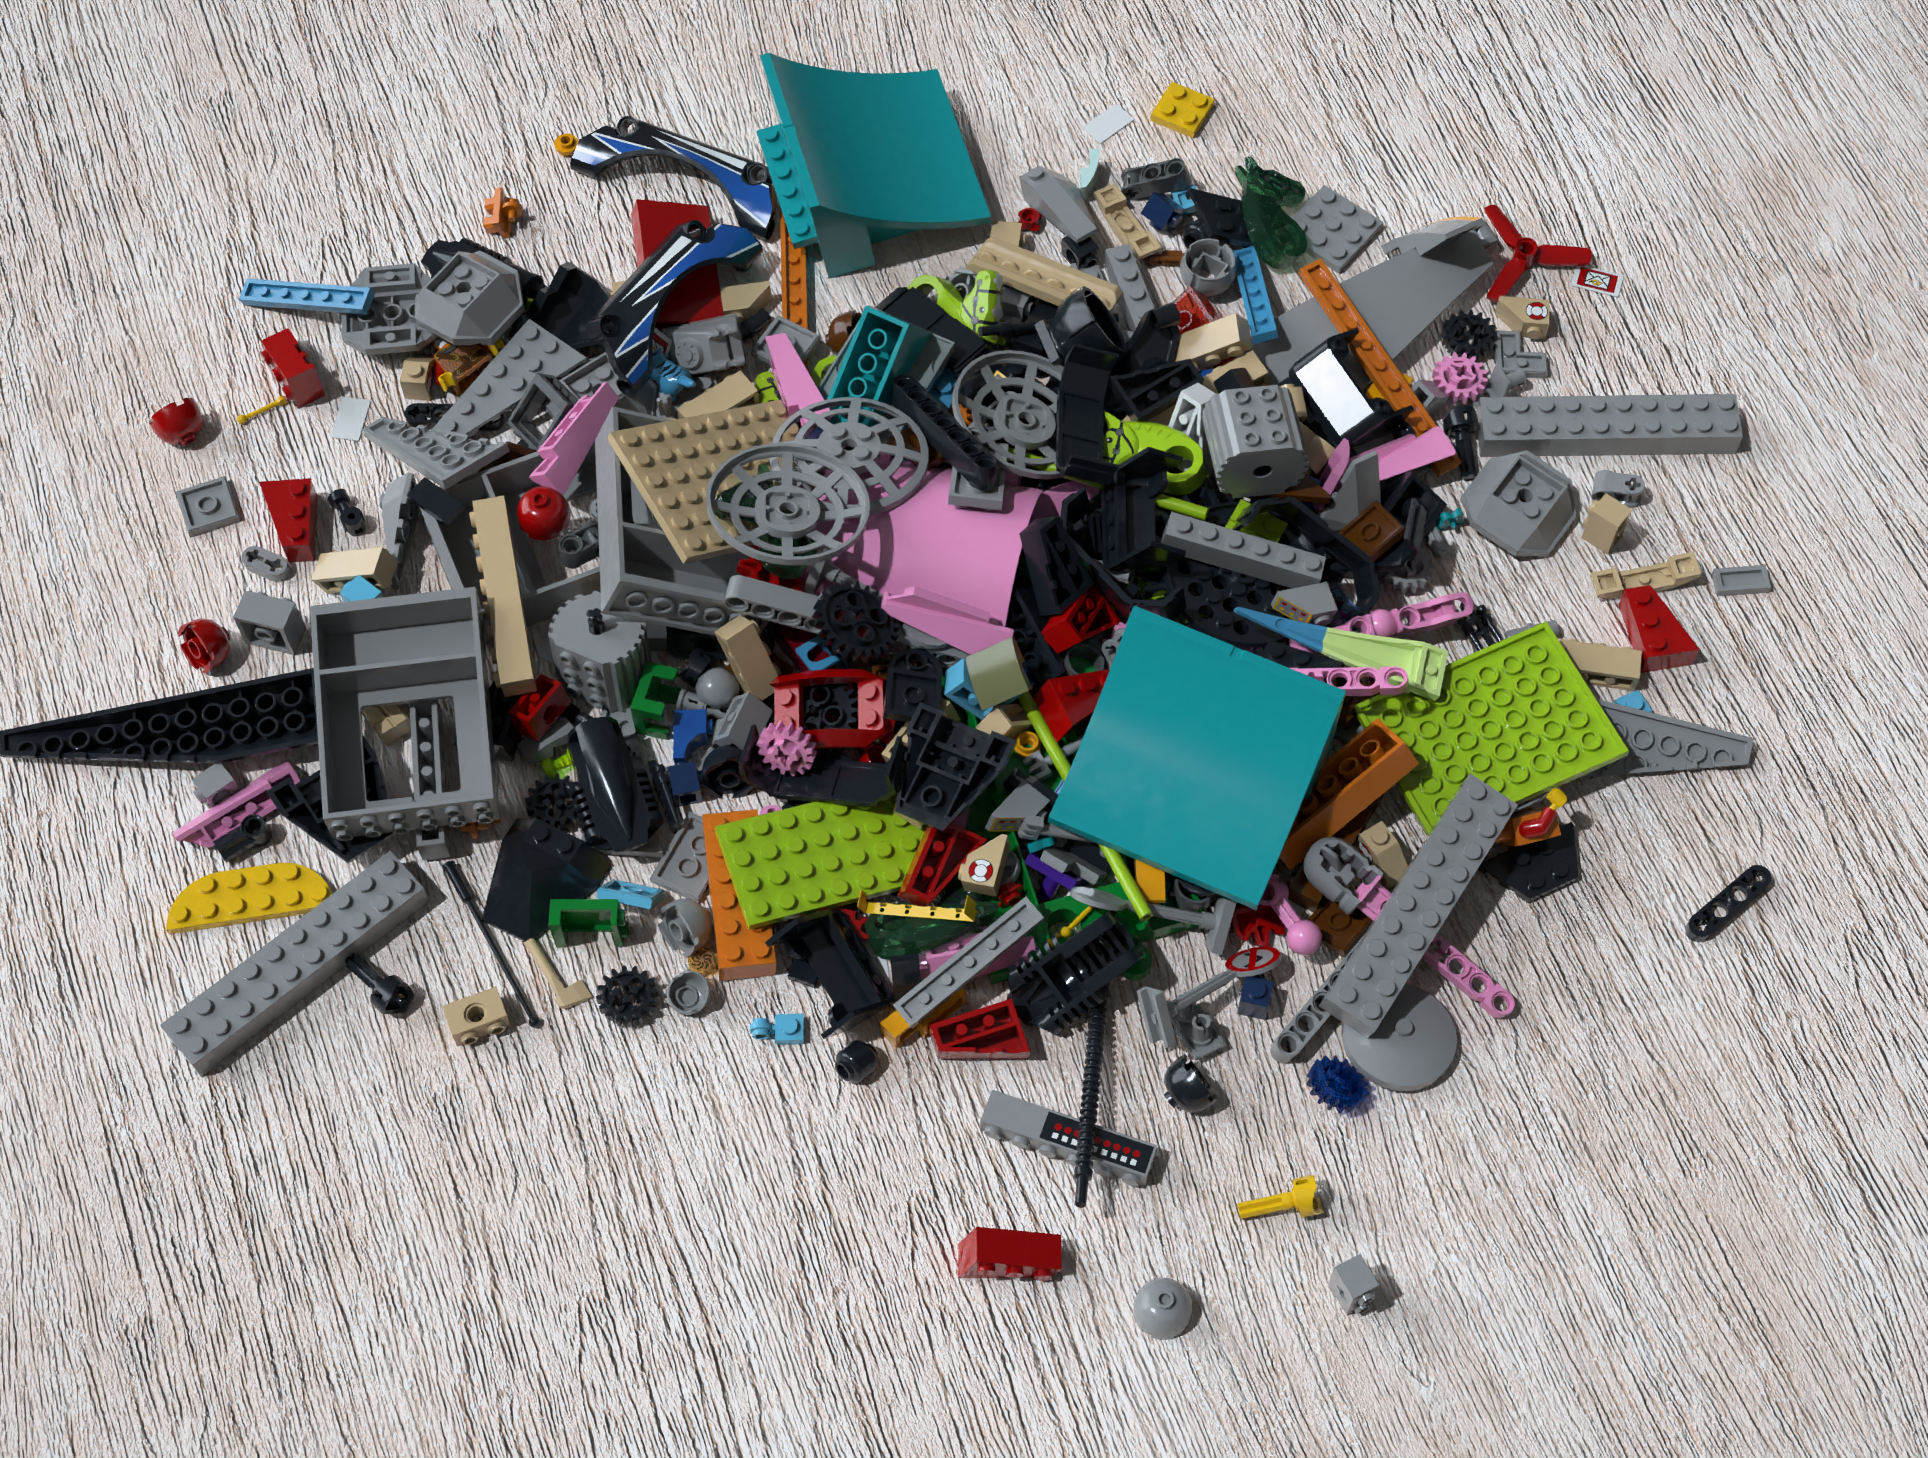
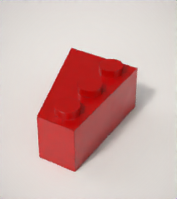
(292, 368)
(294, 516)
(1080, 621)
(1655, 631)
(1070, 701)
(937, 862)
(981, 1034)
(1009, 1254)

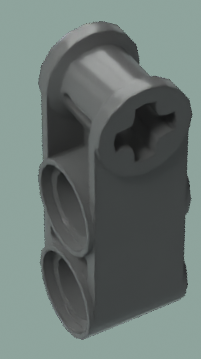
(1155, 177)

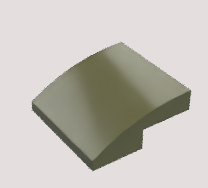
(997, 673)

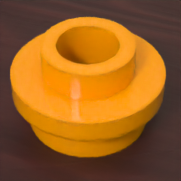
(566, 144)
(1027, 738)

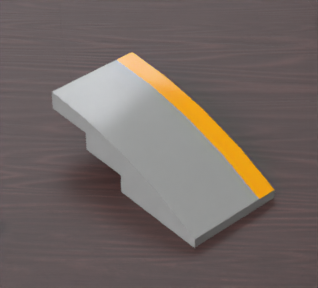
(1433, 235)

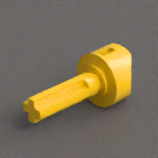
(1301, 1197)

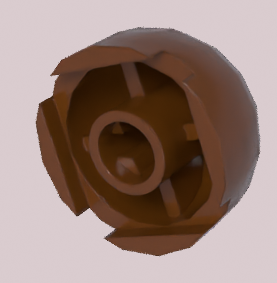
(840, 330)

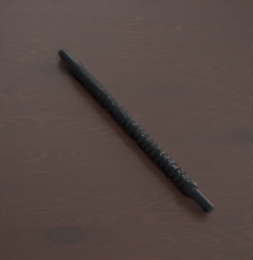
(1093, 1061)

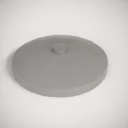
(1408, 1046)

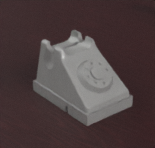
(707, 344)

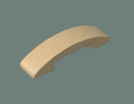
(1124, 224)
(1662, 576)

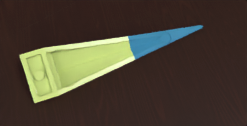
(1421, 660)

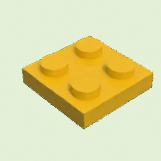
(1182, 109)

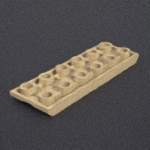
(1038, 274)

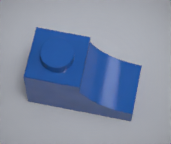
(690, 732)

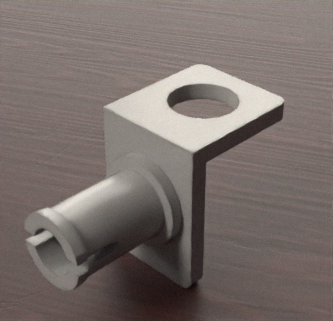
(1500, 383)

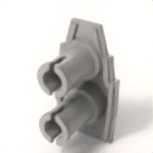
(1197, 1031)

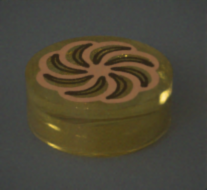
(703, 962)

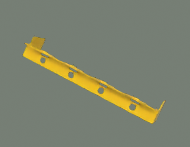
(966, 914)

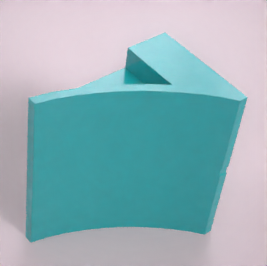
(865, 159)
(1198, 757)

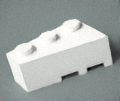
(1188, 419)

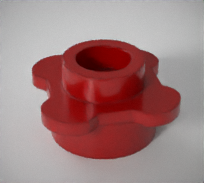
(1030, 219)
(1010, 894)

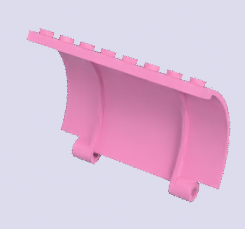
(936, 545)

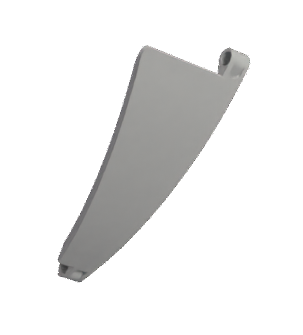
(1393, 299)

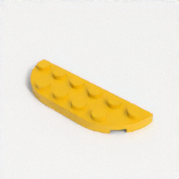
(247, 897)

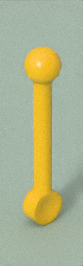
(281, 401)
(1066, 931)

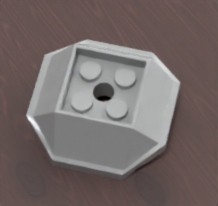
(470, 300)
(391, 317)
(597, 371)
(1515, 525)

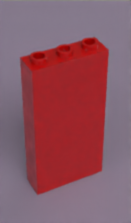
(698, 293)

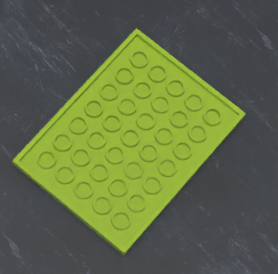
(1504, 715)

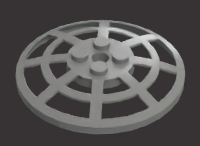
(1011, 408)
(865, 452)
(787, 497)

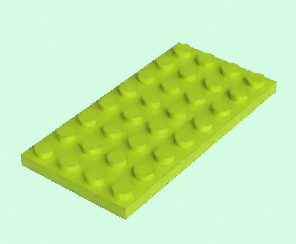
(816, 858)

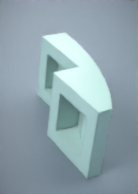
(1089, 175)

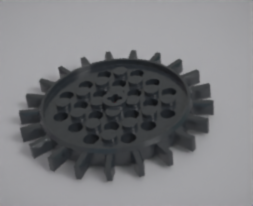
(1235, 584)

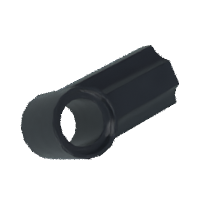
(241, 839)

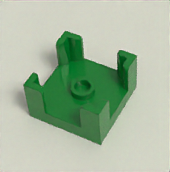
(647, 697)

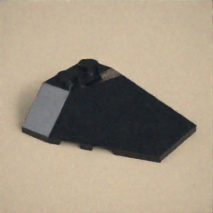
(947, 767)
(303, 807)
(537, 866)

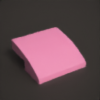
(1334, 470)

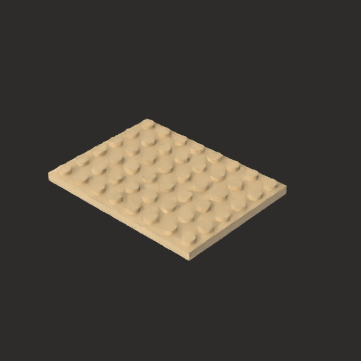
(675, 463)

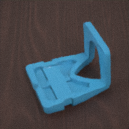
(803, 650)

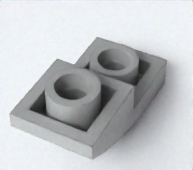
(555, 736)

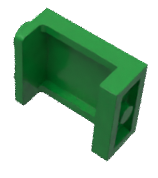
(586, 916)

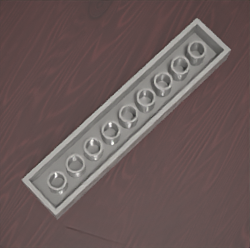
(1609, 425)
(1418, 906)
(294, 963)

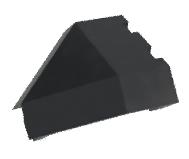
(567, 306)

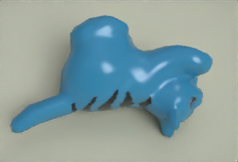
(669, 376)

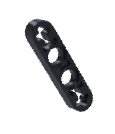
(434, 409)
(1727, 902)

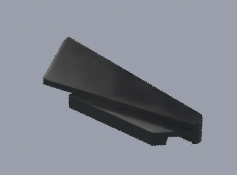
(1085, 850)

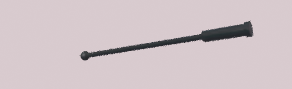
(465, 896)

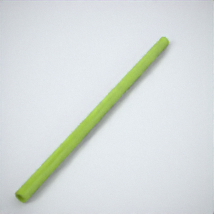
(1162, 500)
(1063, 767)

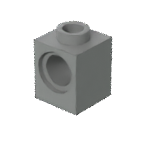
(214, 785)

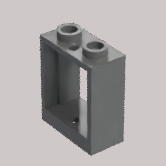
(540, 388)

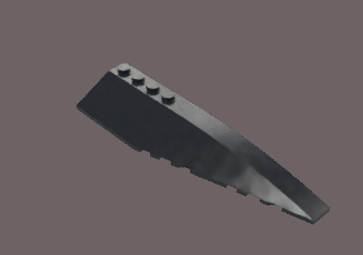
(182, 728)

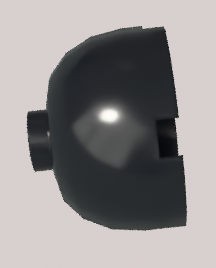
(722, 774)
(1187, 1087)

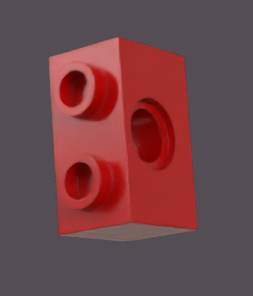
(539, 709)

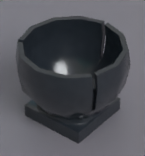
(1082, 321)

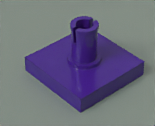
(1053, 877)

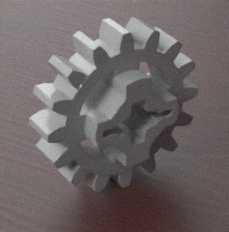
(1406, 576)

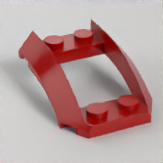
(871, 695)

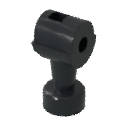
(350, 517)

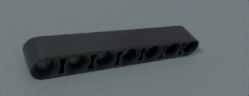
(945, 433)

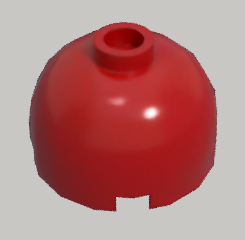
(178, 423)
(543, 513)
(204, 644)

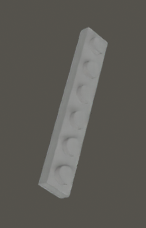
(969, 962)

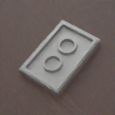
(684, 862)

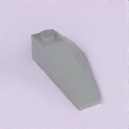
(1058, 201)
(1357, 493)
(399, 521)

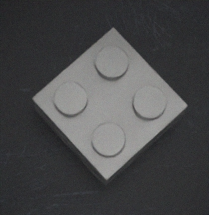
(270, 622)

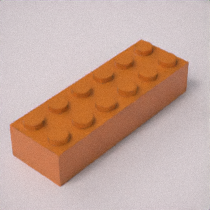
(1348, 786)
(738, 950)

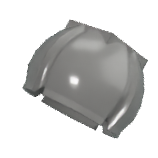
(1212, 258)

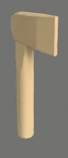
(565, 997)

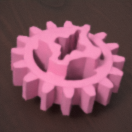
(1460, 377)
(786, 748)

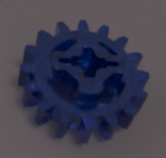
(1337, 1084)

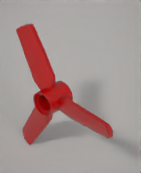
(1526, 253)

